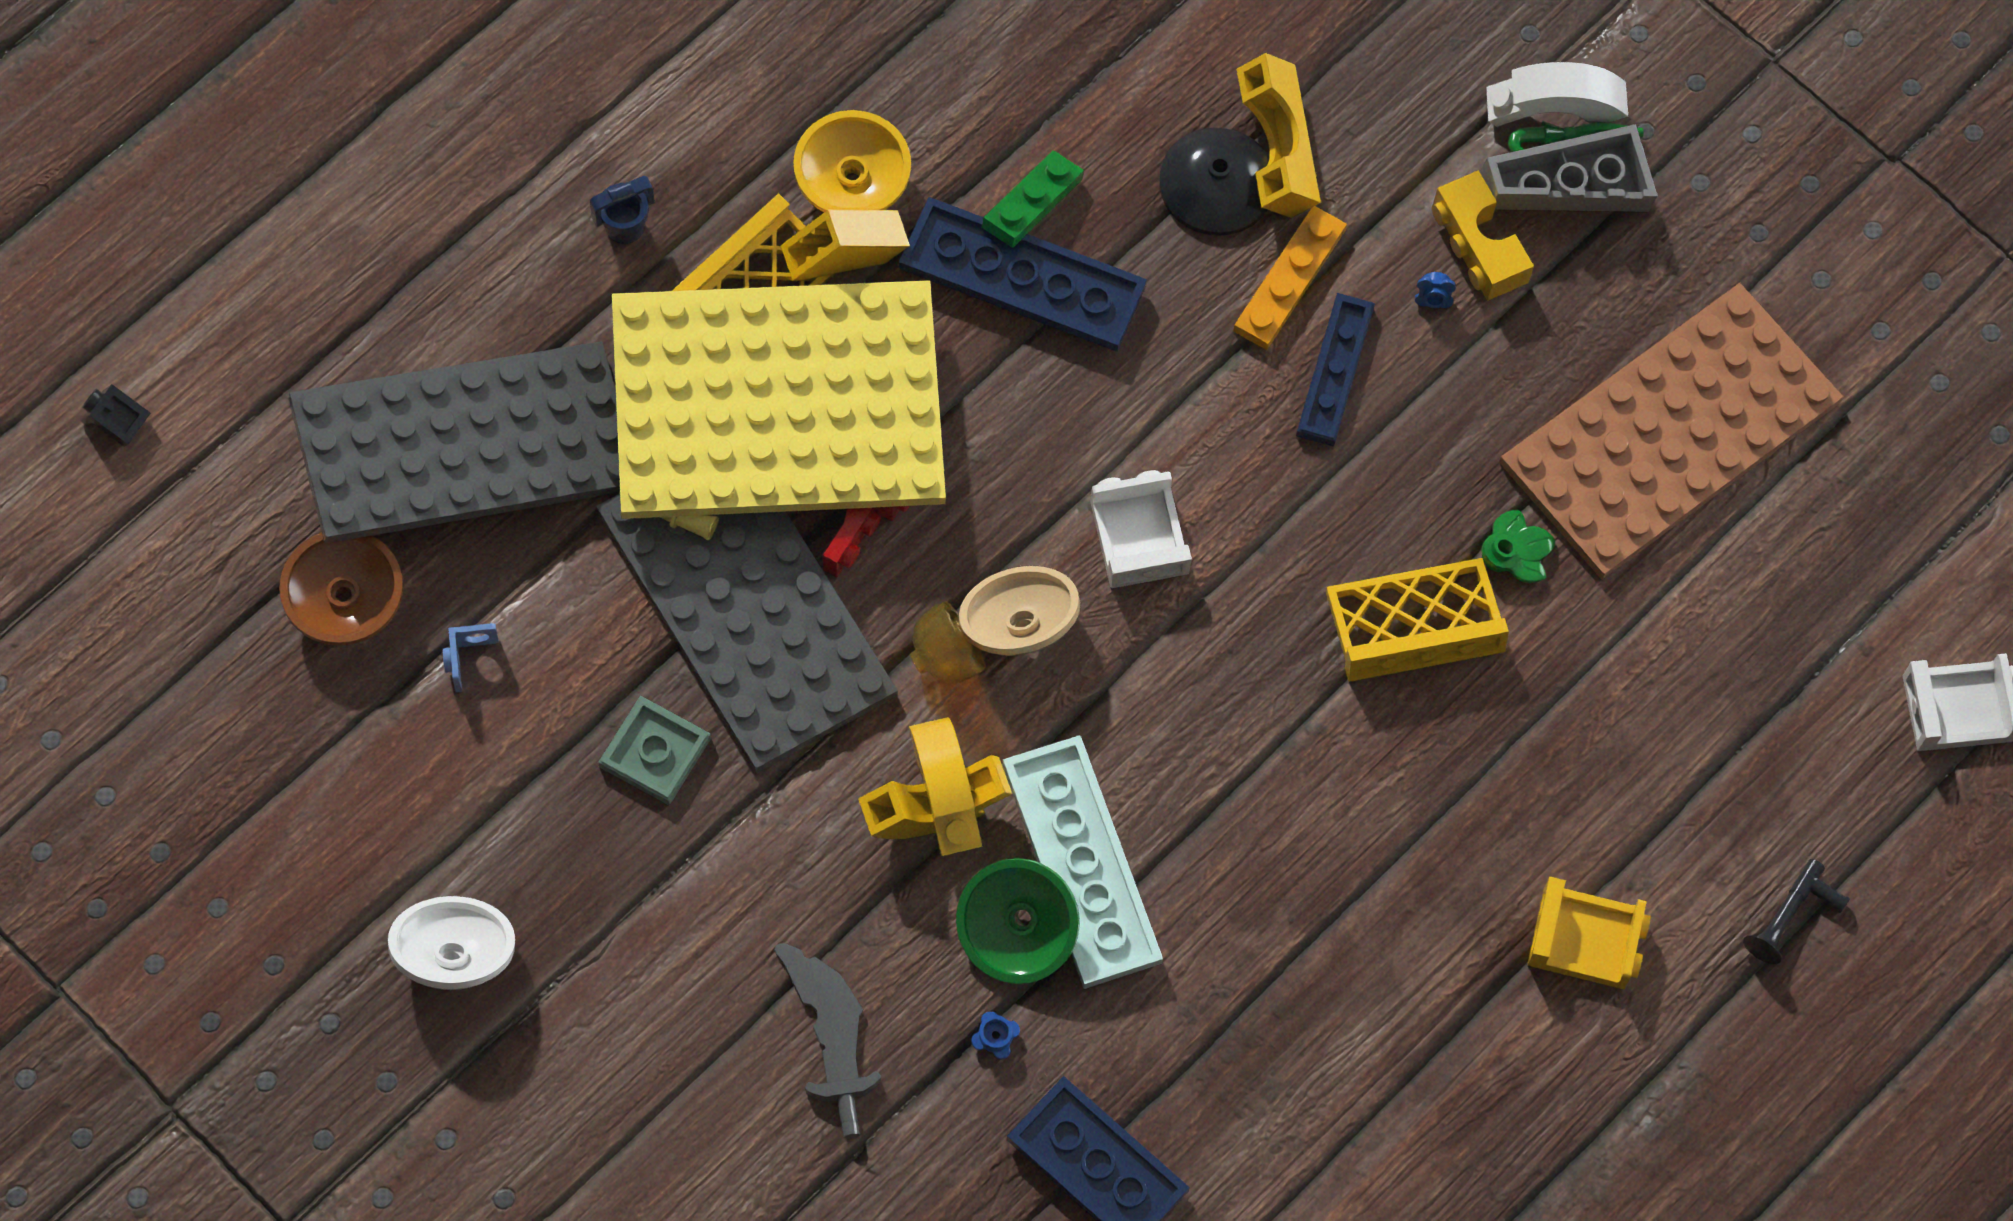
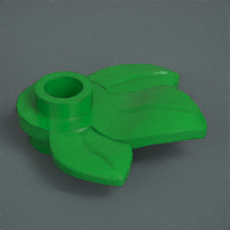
(1522, 546)

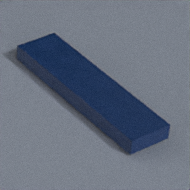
(1335, 369)

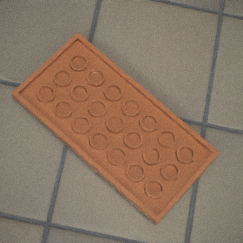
(1670, 430)

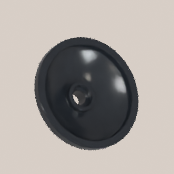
(1209, 199)

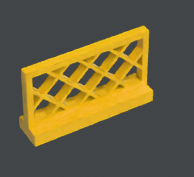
(745, 243)
(1432, 645)

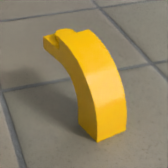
(946, 785)
(905, 811)

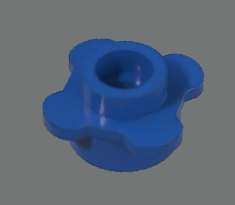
(1435, 290)
(994, 1023)

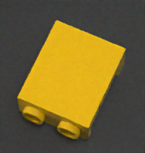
(1588, 936)

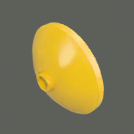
(847, 145)

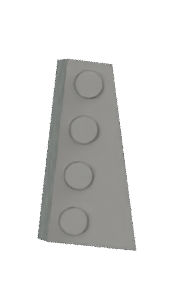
(1575, 175)

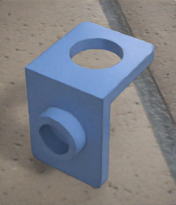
(460, 638)

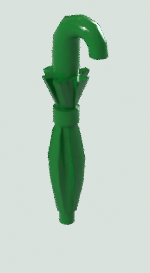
(1551, 133)

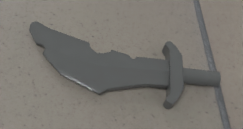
(836, 1031)

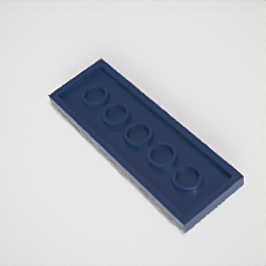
(1029, 279)

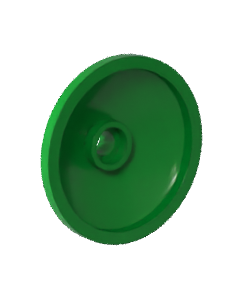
(998, 939)

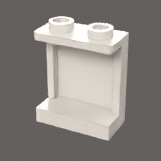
(1139, 529)
(1960, 703)

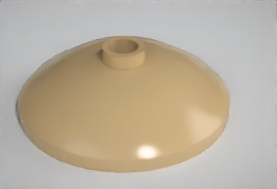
(1019, 610)

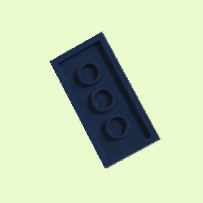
(1095, 1159)

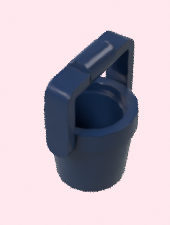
(623, 209)

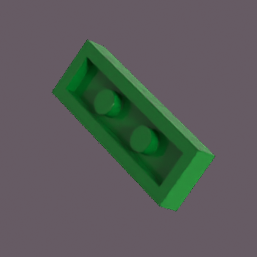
(1032, 198)

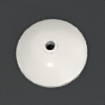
(451, 942)

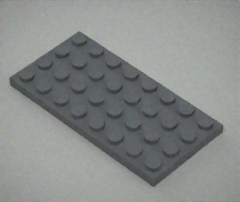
(459, 441)
(756, 627)

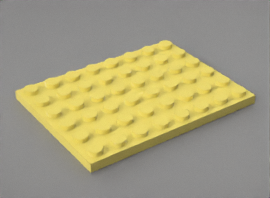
(777, 399)

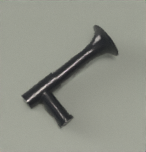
(1765, 944)

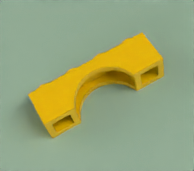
(1274, 96)

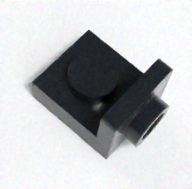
(114, 414)

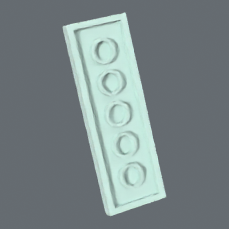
(1079, 842)

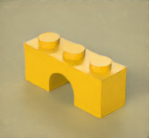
(1492, 264)

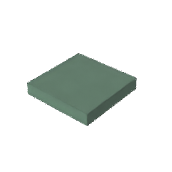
(654, 750)

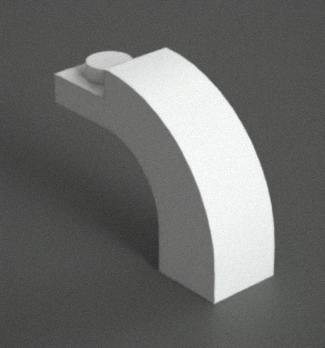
(1558, 87)

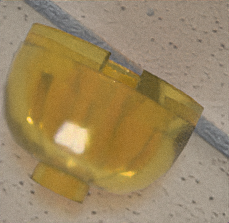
(943, 647)

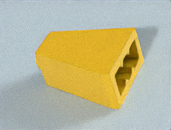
(844, 242)

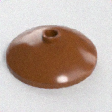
(322, 571)

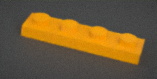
(1290, 277)

